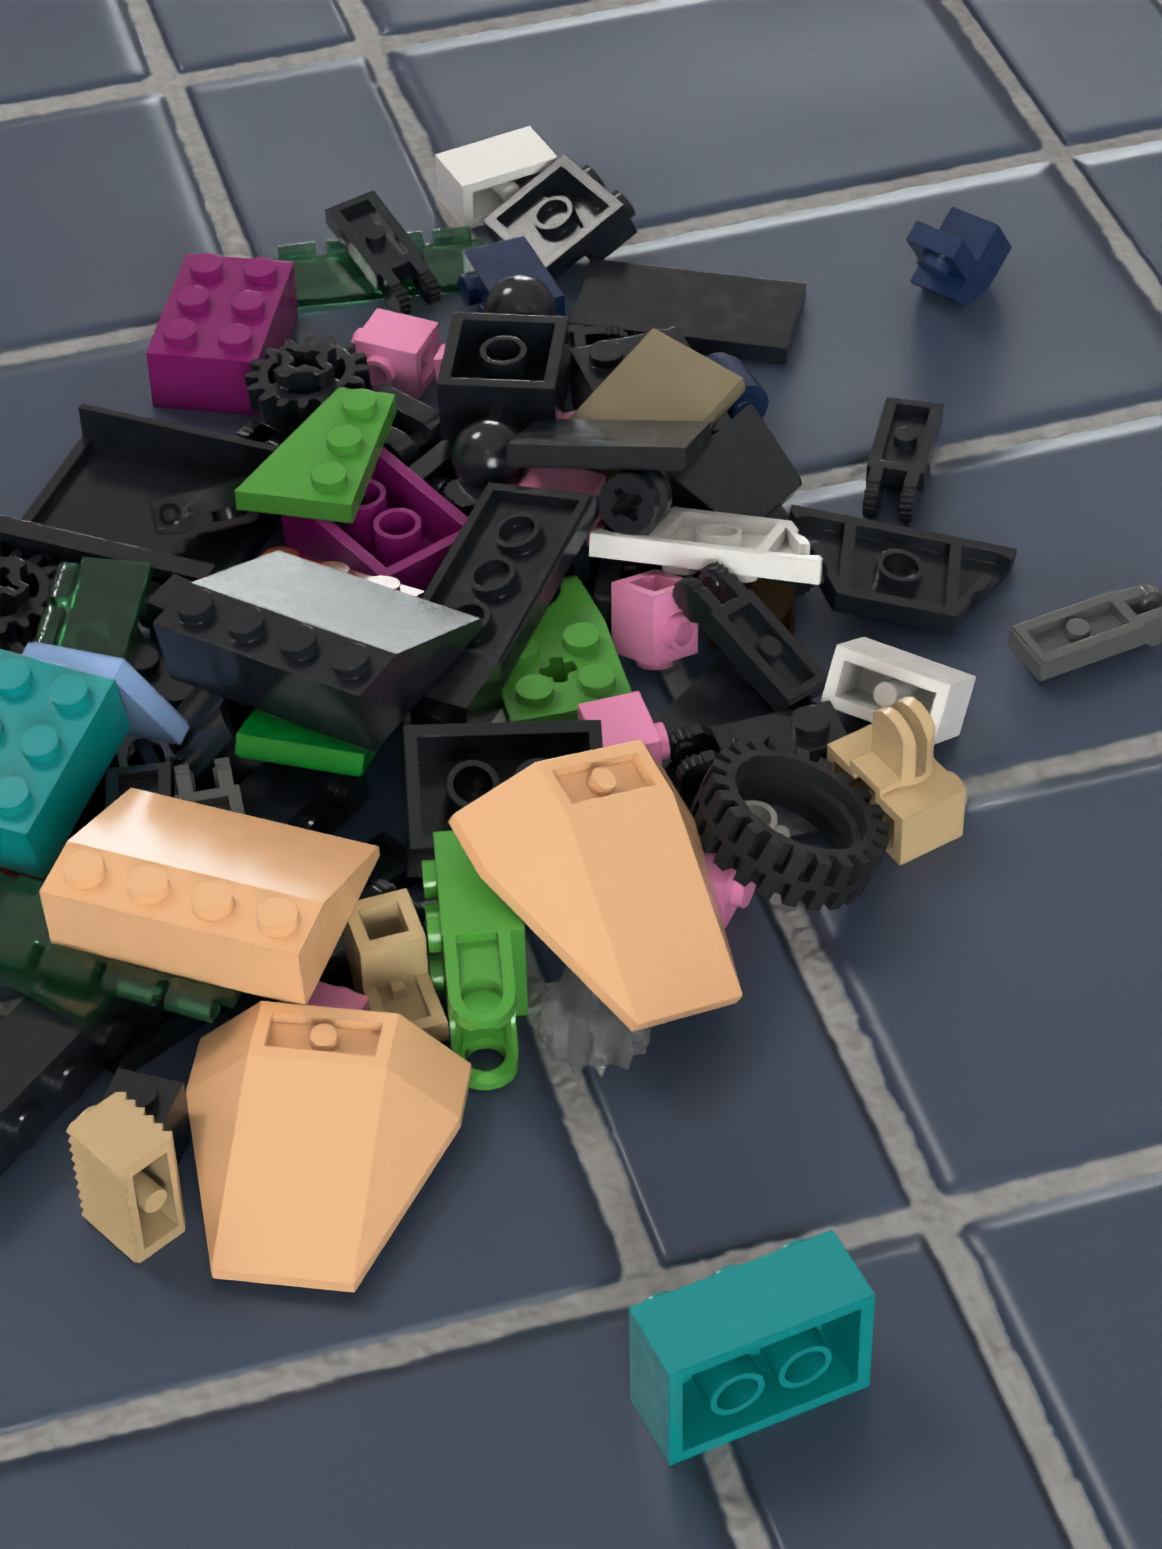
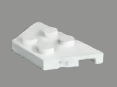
(694, 538)

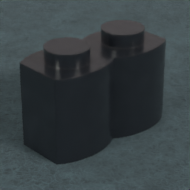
(212, 736)

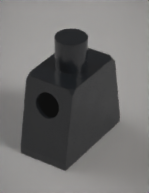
(738, 472)

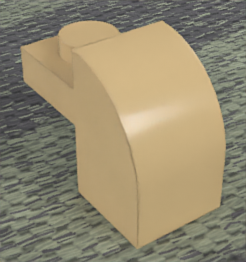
(391, 961)

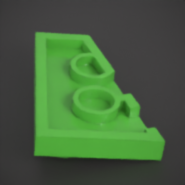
(325, 461)

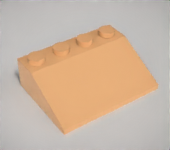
(206, 894)

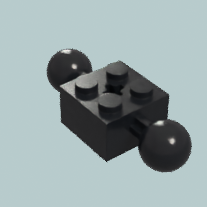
(501, 377)

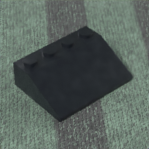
(311, 645)

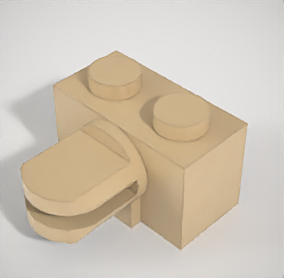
(900, 772)

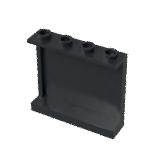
(102, 493)

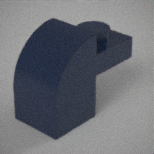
(958, 257)

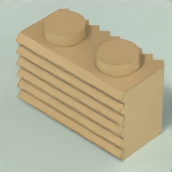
(127, 1176)

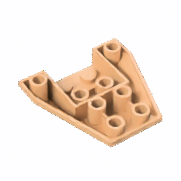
(609, 879)
(316, 1138)

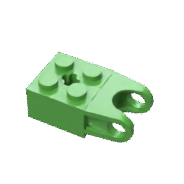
(564, 661)
(480, 959)

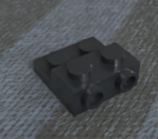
(565, 216)

